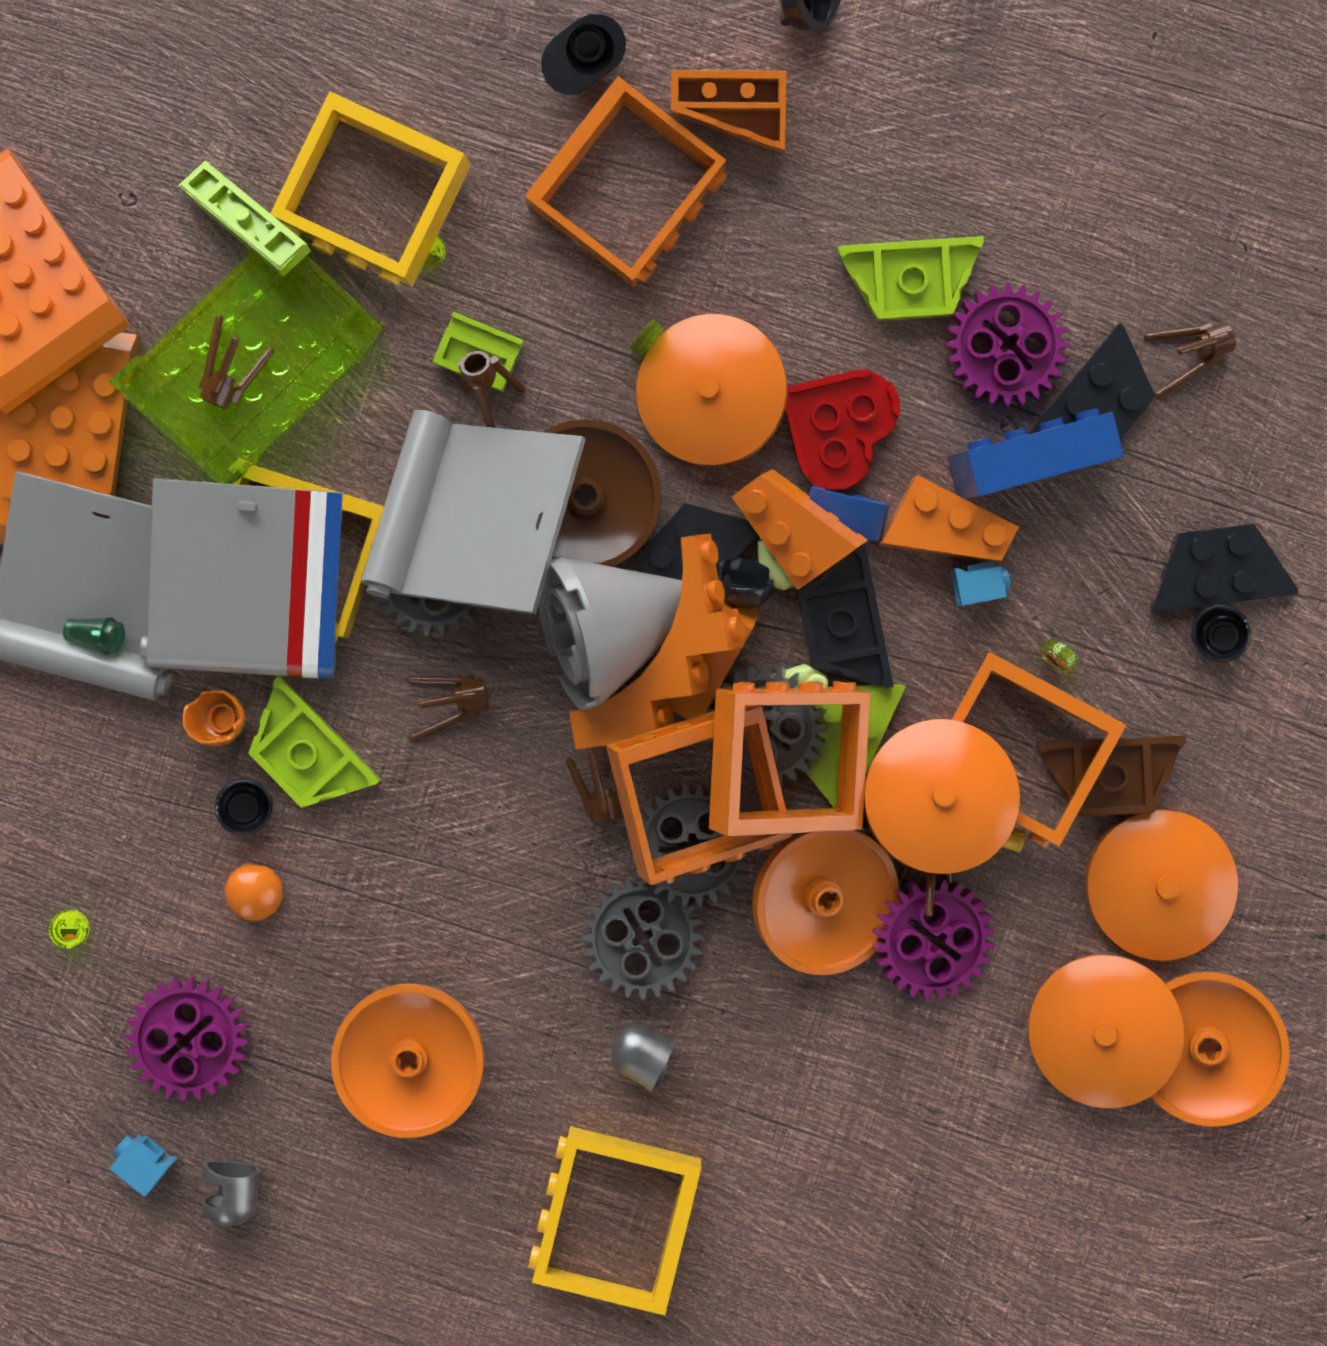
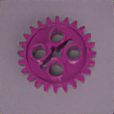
(1030, 321)
(912, 965)
(209, 1062)

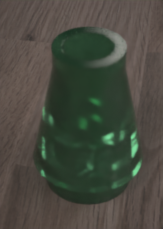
(98, 634)

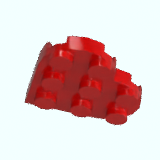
(837, 423)

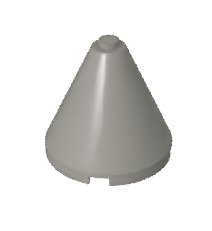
(603, 624)

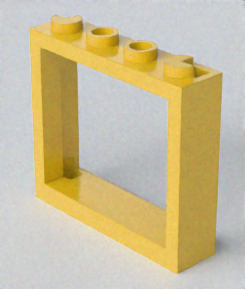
(451, 160)
(350, 505)
(633, 1152)

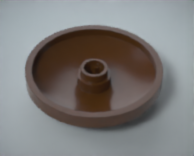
(611, 498)

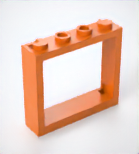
(617, 96)
(1072, 706)
(675, 736)
(728, 751)

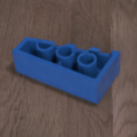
(1035, 455)

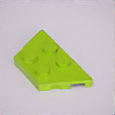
(911, 276)
(305, 751)
(825, 770)

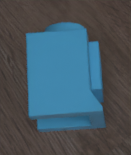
(979, 583)
(141, 1163)

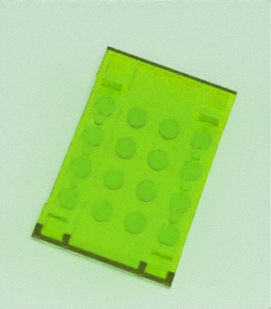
(316, 342)

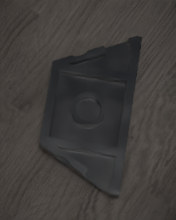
(1107, 381)
(664, 552)
(1220, 569)
(845, 622)

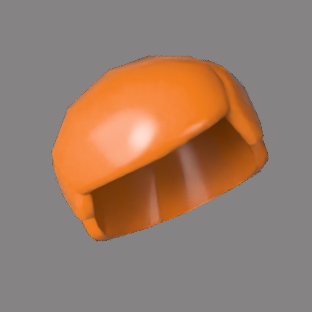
(214, 718)
(253, 892)

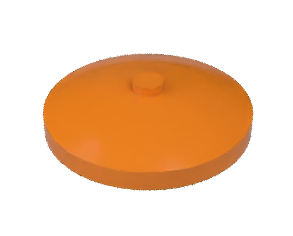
(712, 390)
(941, 796)
(1161, 885)
(822, 900)
(1106, 1031)
(1230, 1053)
(407, 1060)

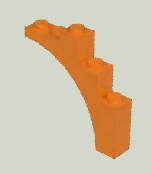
(679, 667)

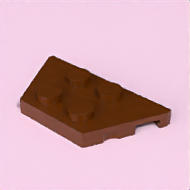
(1129, 780)

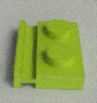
(469, 335)

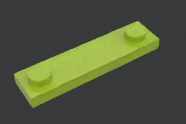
(244, 218)

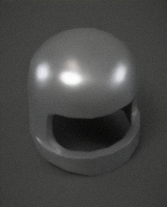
(642, 1055)
(236, 1192)

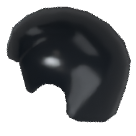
(745, 582)
(1221, 633)
(243, 806)

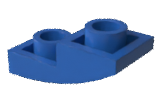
(854, 511)

